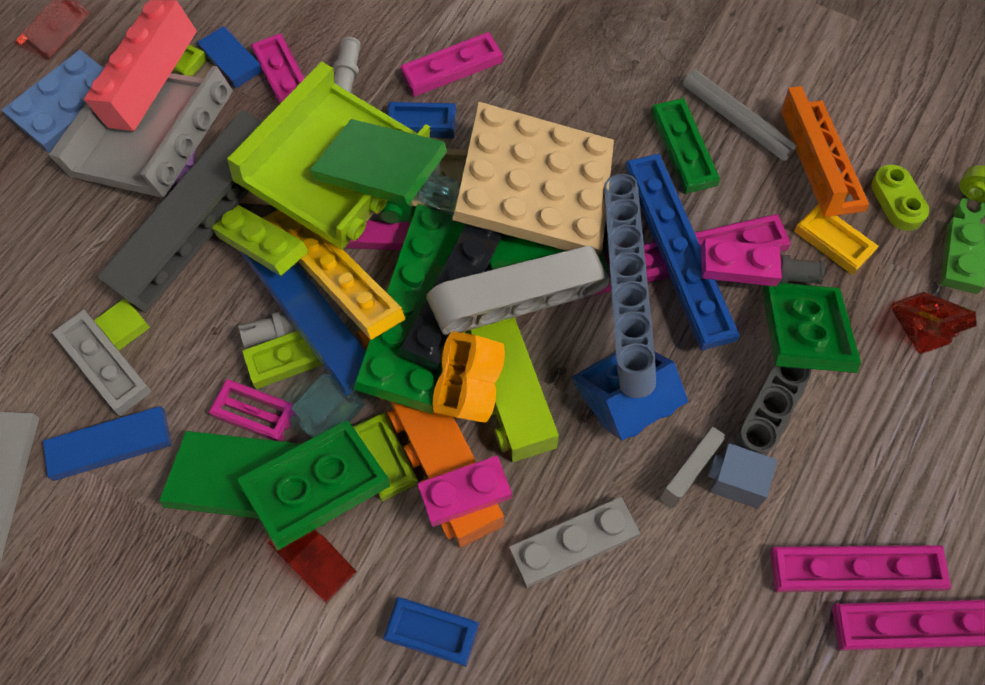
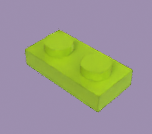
(279, 359)

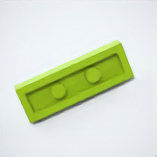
(260, 239)

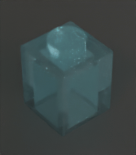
(325, 406)

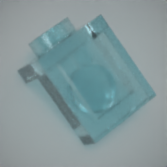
(439, 191)

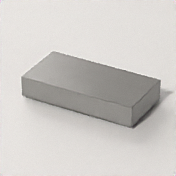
(692, 467)

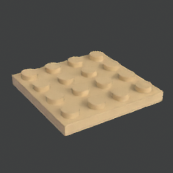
(535, 180)

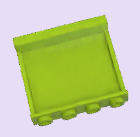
(288, 144)

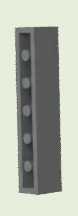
(180, 222)

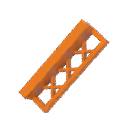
(818, 159)

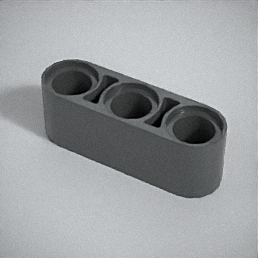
(780, 393)

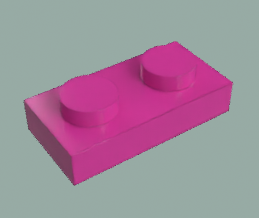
(741, 262)
(465, 491)

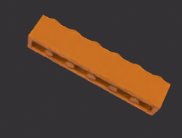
(439, 449)

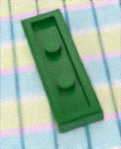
(685, 146)

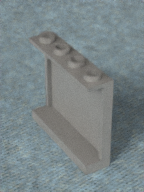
(159, 146)

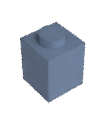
(742, 475)

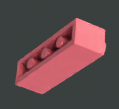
(140, 65)

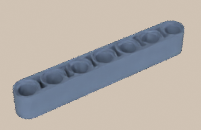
(629, 288)

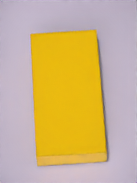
(836, 239)

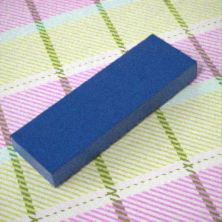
(106, 443)

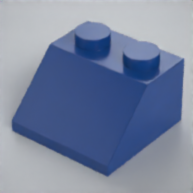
(627, 415)

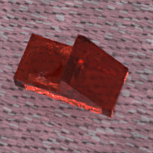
(932, 320)
(318, 564)

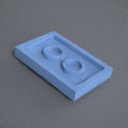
(54, 101)

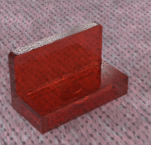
(53, 26)

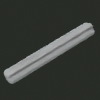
(740, 115)

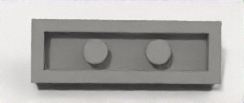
(102, 362)
(574, 542)

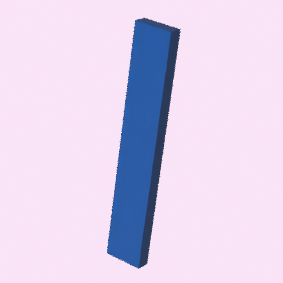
(681, 253)
(315, 322)

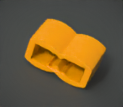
(468, 377)

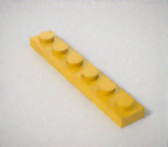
(343, 279)

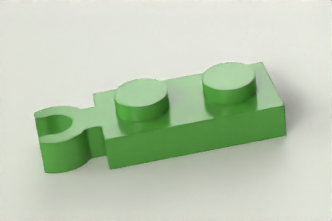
(965, 250)

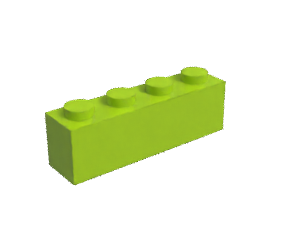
(520, 402)

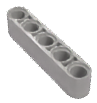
(517, 289)

